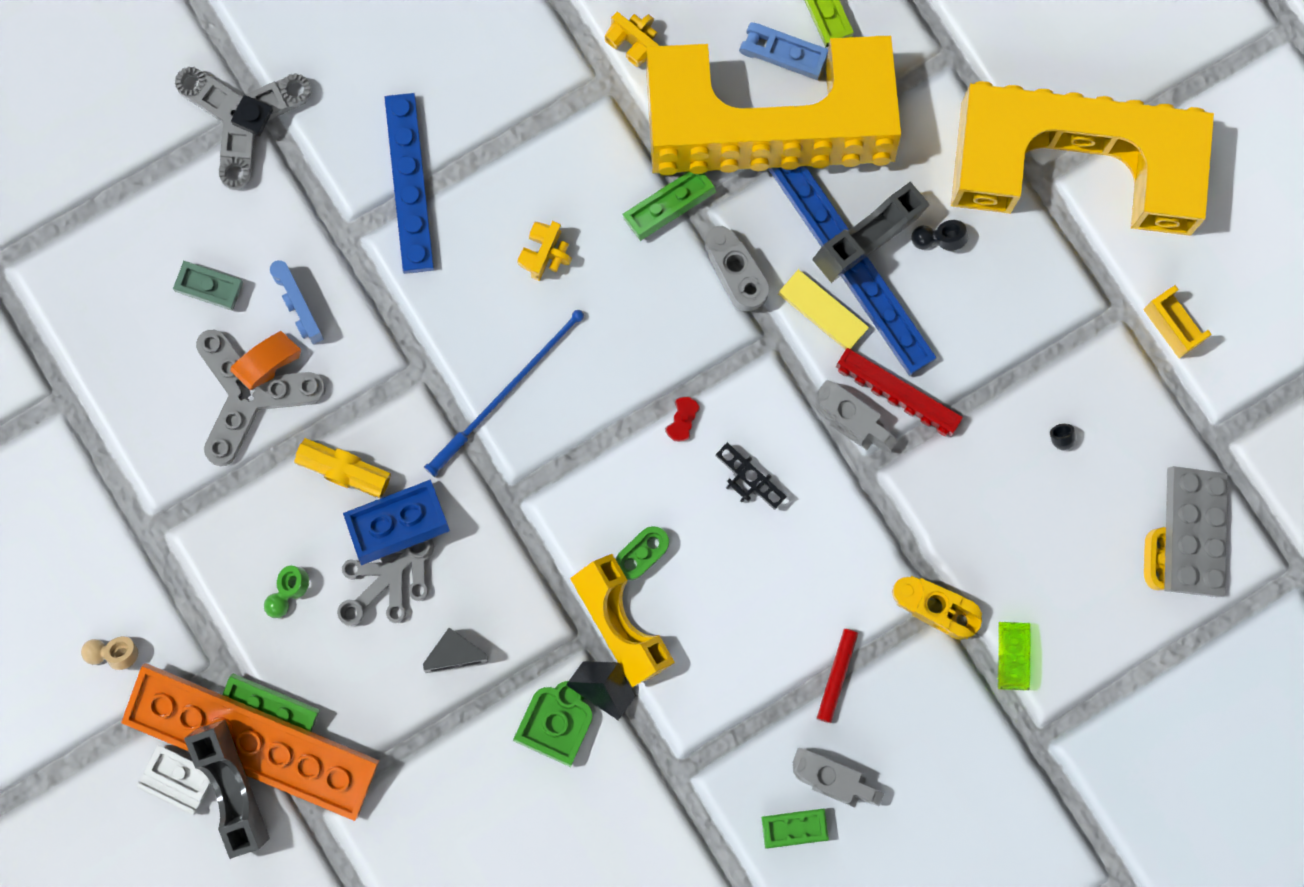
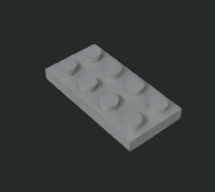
(1196, 532)

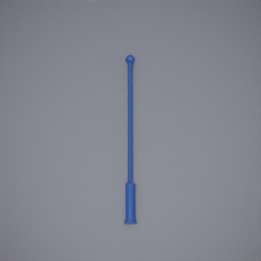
(462, 437)

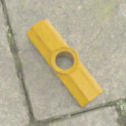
(342, 468)

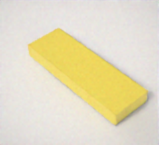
(823, 310)

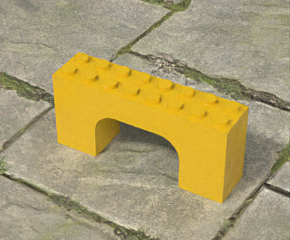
(702, 134)
(1159, 144)

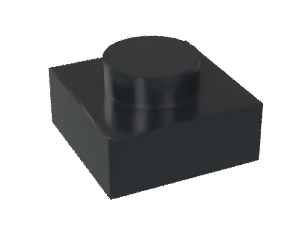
(251, 115)

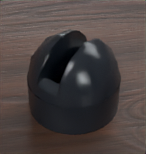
(1063, 436)

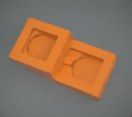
(264, 359)

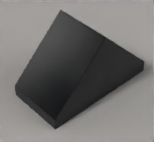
(603, 686)

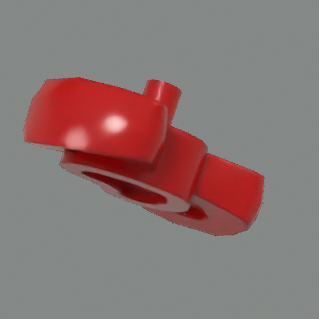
(682, 419)

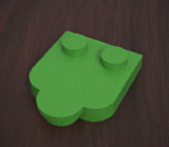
(555, 723)

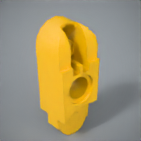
(913, 596)

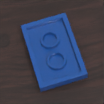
(396, 522)

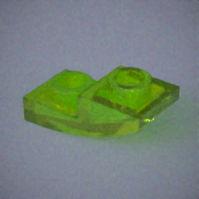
(1013, 656)

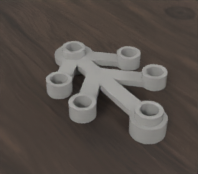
(390, 575)

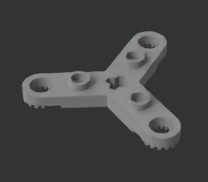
(222, 103)

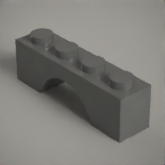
(875, 230)
(218, 759)

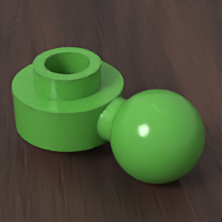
(291, 583)

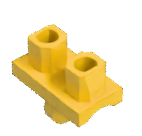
(636, 32)
(548, 237)

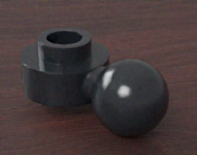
(949, 235)

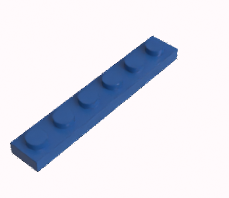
(409, 183)

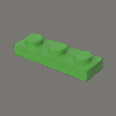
(668, 204)
(271, 702)

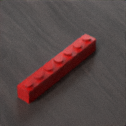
(898, 392)

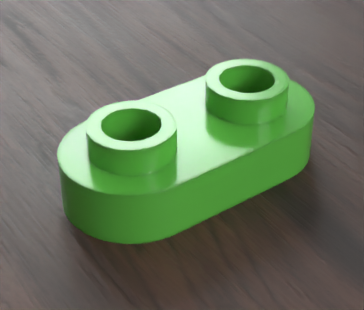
(641, 553)

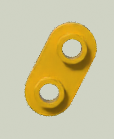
(1155, 558)

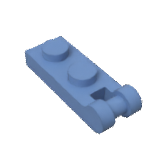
(784, 50)
(295, 301)

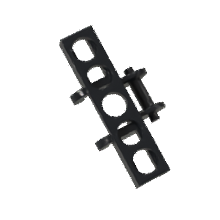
(740, 473)

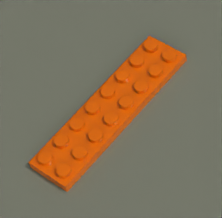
(267, 746)

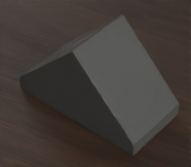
(453, 652)

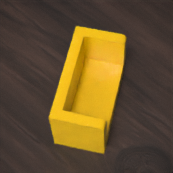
(1175, 323)

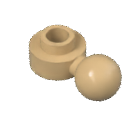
(119, 652)

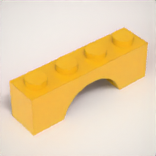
(601, 590)

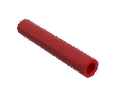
(837, 676)

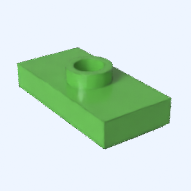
(794, 828)

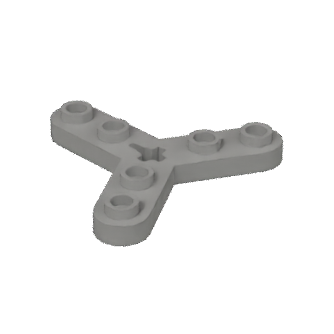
(238, 415)

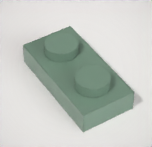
(208, 285)

